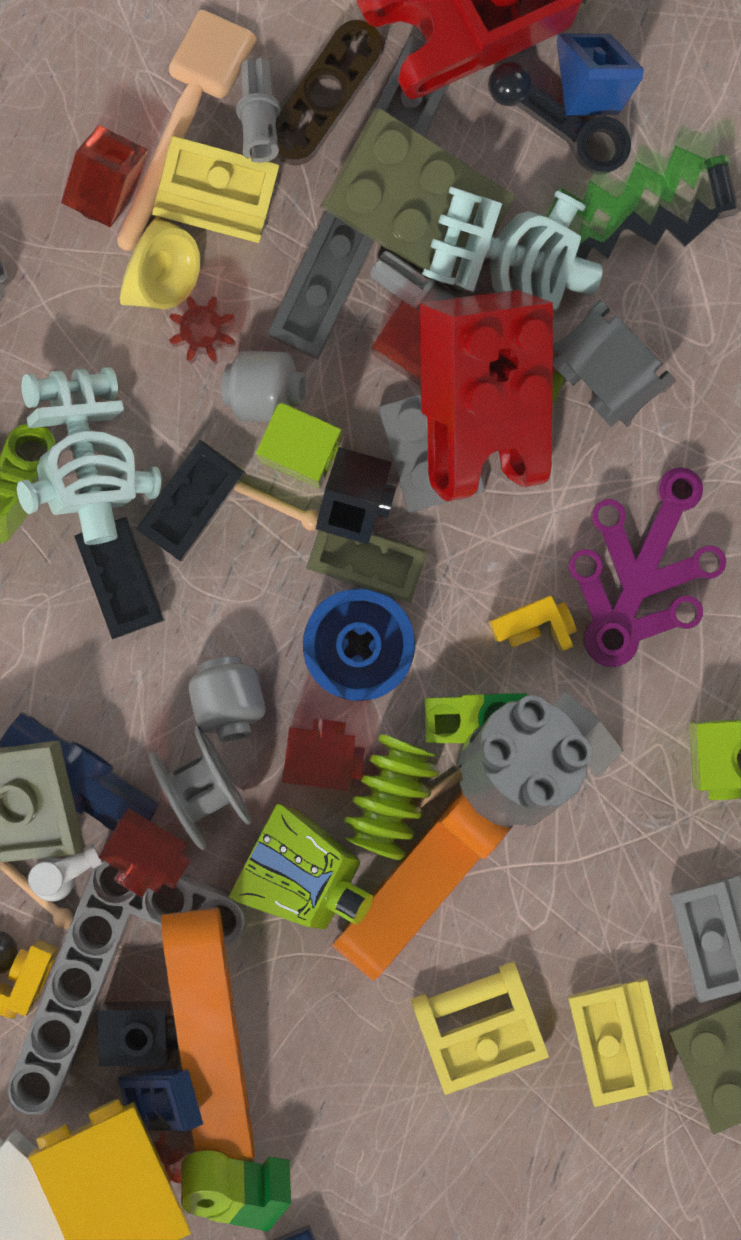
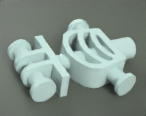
(540, 264)
(92, 493)

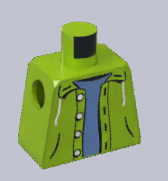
(301, 873)

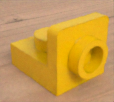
(522, 623)
(30, 974)

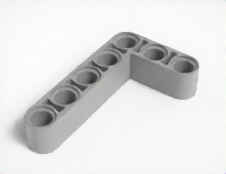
(97, 960)

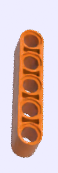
(208, 1030)

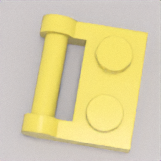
(486, 1045)

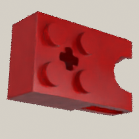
(467, 34)
(487, 389)

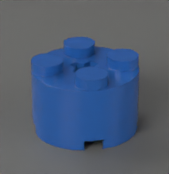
(362, 612)

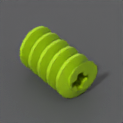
(391, 797)

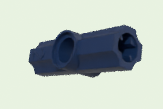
(90, 777)

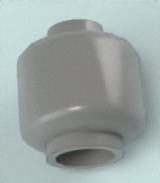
(260, 382)
(226, 698)

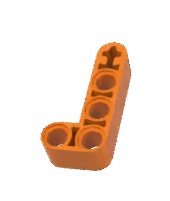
(418, 886)

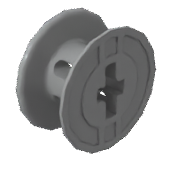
(199, 788)

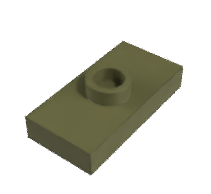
(381, 566)

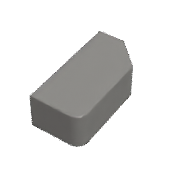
(603, 745)

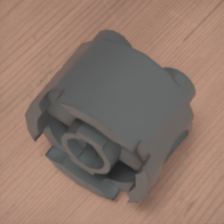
(612, 365)
(523, 762)

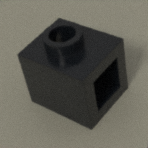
(355, 495)
(136, 1033)

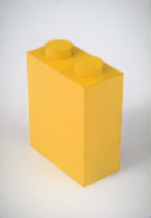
(108, 1179)

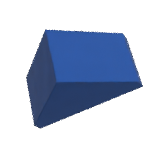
(596, 73)

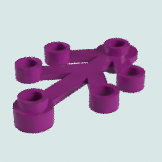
(639, 575)

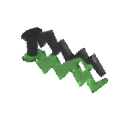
(622, 212)

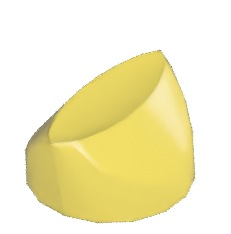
(161, 267)

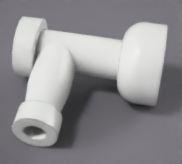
(55, 877)

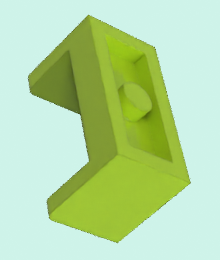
(299, 445)

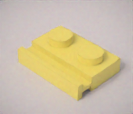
(215, 189)
(619, 1042)

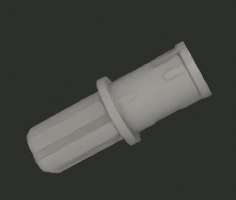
(258, 111)
(406, 281)

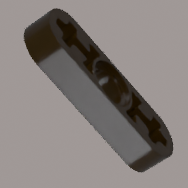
(360, 67)

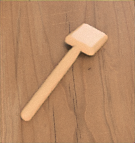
(209, 64)

